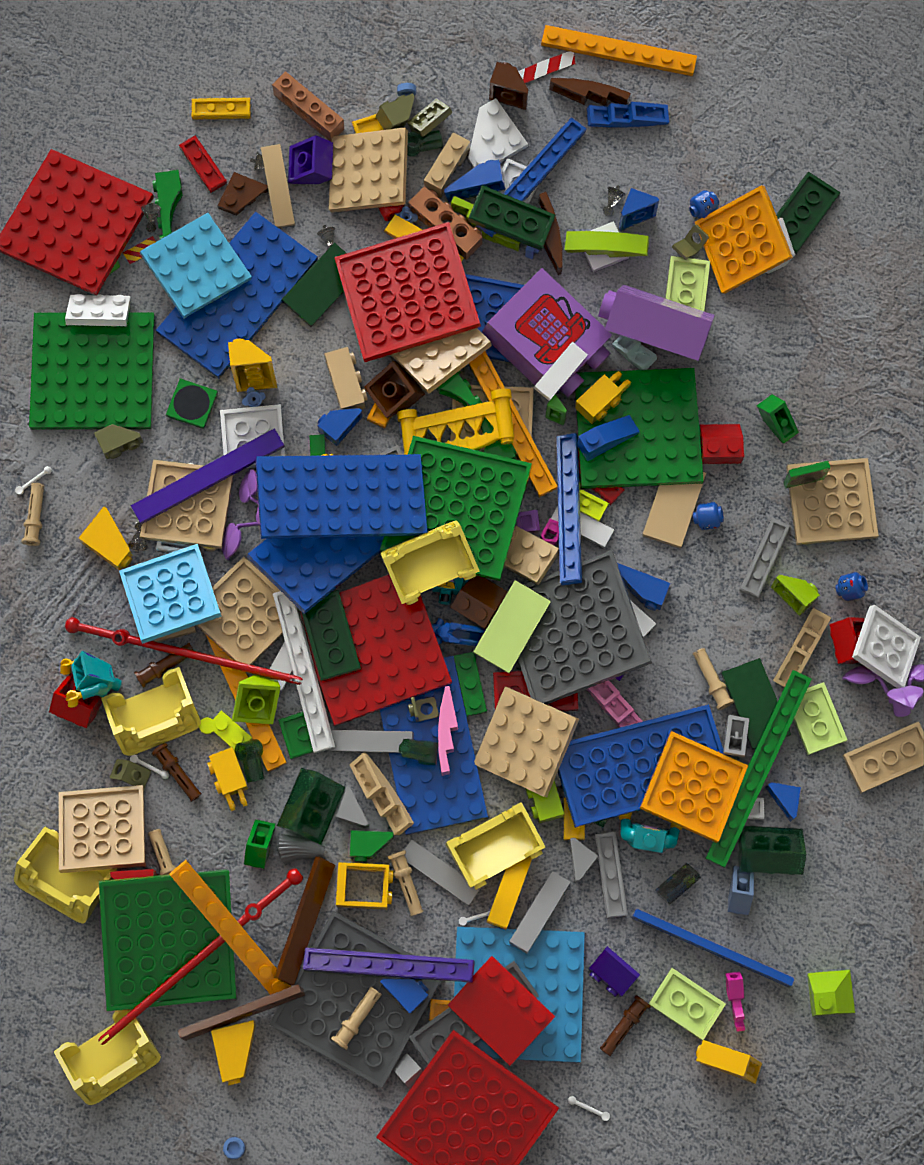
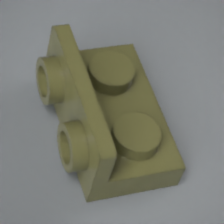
(429, 117)

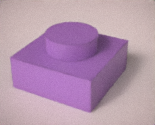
(528, 521)

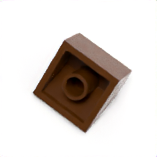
(508, 86)
(394, 390)
(479, 600)

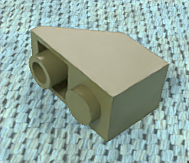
(395, 113)
(116, 440)

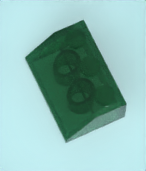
(311, 805)
(772, 850)

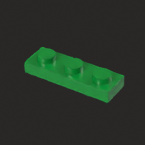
(470, 684)

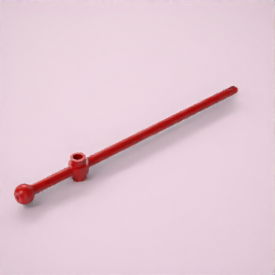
(73, 626)
(293, 877)

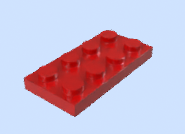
(516, 681)

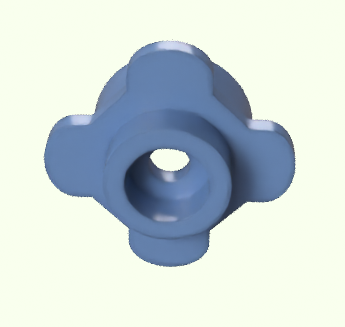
(406, 212)
(252, 393)

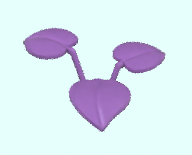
(232, 534)
(901, 698)

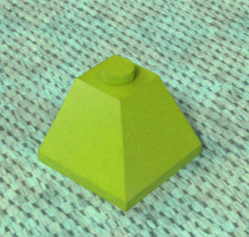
(795, 592)
(256, 700)
(831, 993)

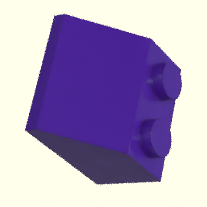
(310, 161)
(613, 972)

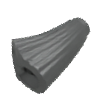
(295, 848)

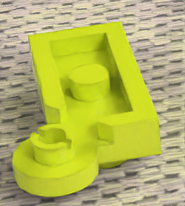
(591, 505)
(224, 728)

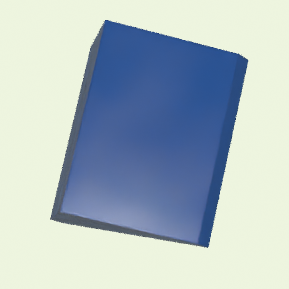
(638, 209)

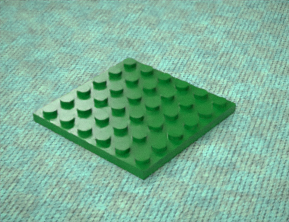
(91, 373)
(669, 436)
(475, 490)
(153, 933)

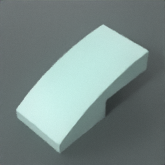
(635, 352)

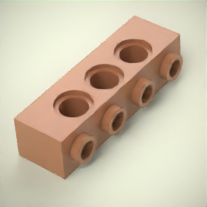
(308, 106)
(428, 198)

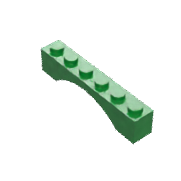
(169, 194)
(460, 391)

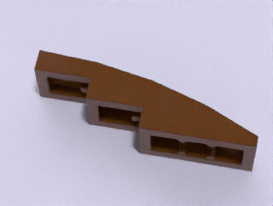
(581, 90)
(553, 242)

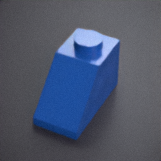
(338, 424)
(406, 992)

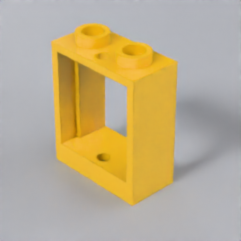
(342, 882)

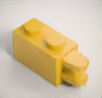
(601, 397)
(229, 776)

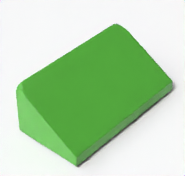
(556, 411)

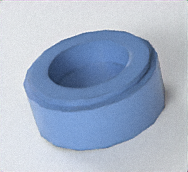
(406, 89)
(234, 1148)

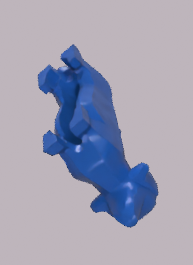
(457, 633)

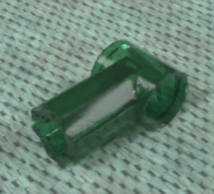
(430, 141)
(424, 751)
(249, 753)

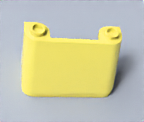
(429, 561)
(152, 715)
(495, 845)
(69, 893)
(102, 1069)

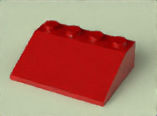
(501, 1011)

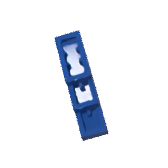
(624, 116)

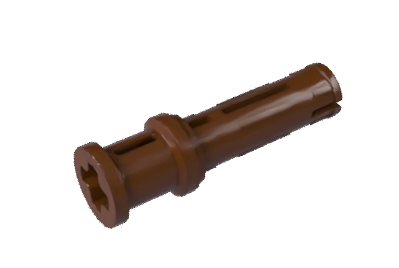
(156, 669)
(171, 764)
(631, 1017)

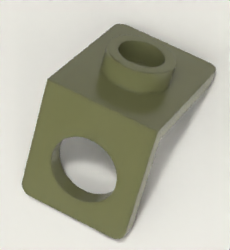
(687, 247)
(415, 706)
(130, 773)

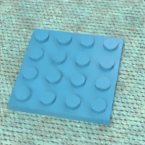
(195, 265)
(170, 593)

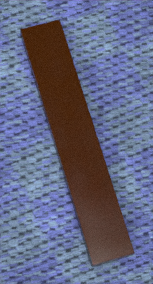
(304, 921)
(241, 1012)

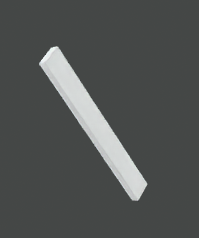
(303, 666)

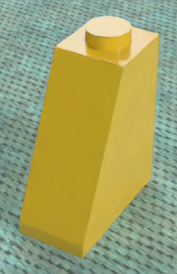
(106, 540)
(233, 1050)
(728, 1061)

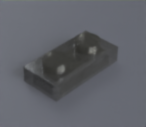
(678, 883)

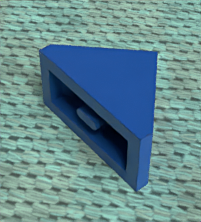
(786, 798)

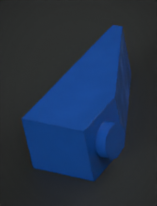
(486, 174)
(606, 436)
(645, 587)

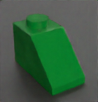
(778, 418)
(259, 844)
(368, 844)

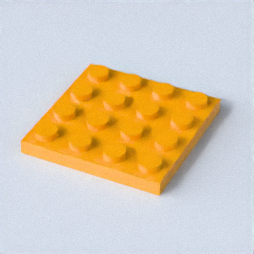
(744, 239)
(694, 787)

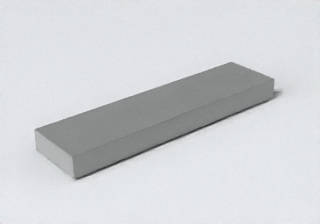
(764, 558)
(369, 740)
(439, 872)
(611, 875)
(539, 912)

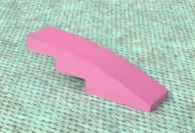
(614, 704)
(447, 723)

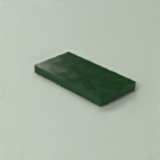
(806, 208)
(511, 218)
(317, 288)
(331, 638)
(752, 697)

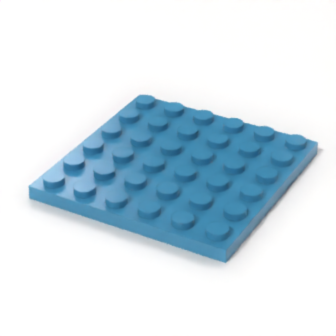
(553, 970)

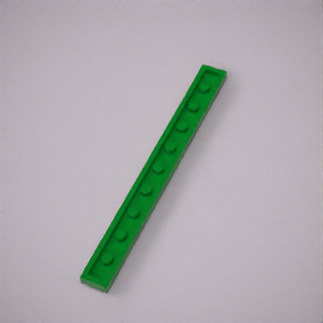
(760, 766)

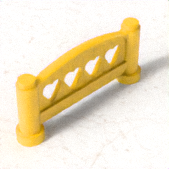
(495, 411)

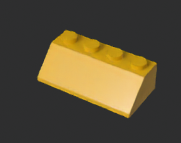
(250, 366)

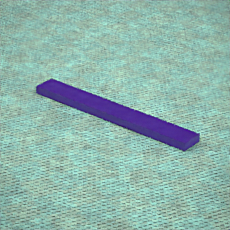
(207, 476)
(389, 965)

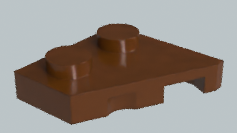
(240, 193)

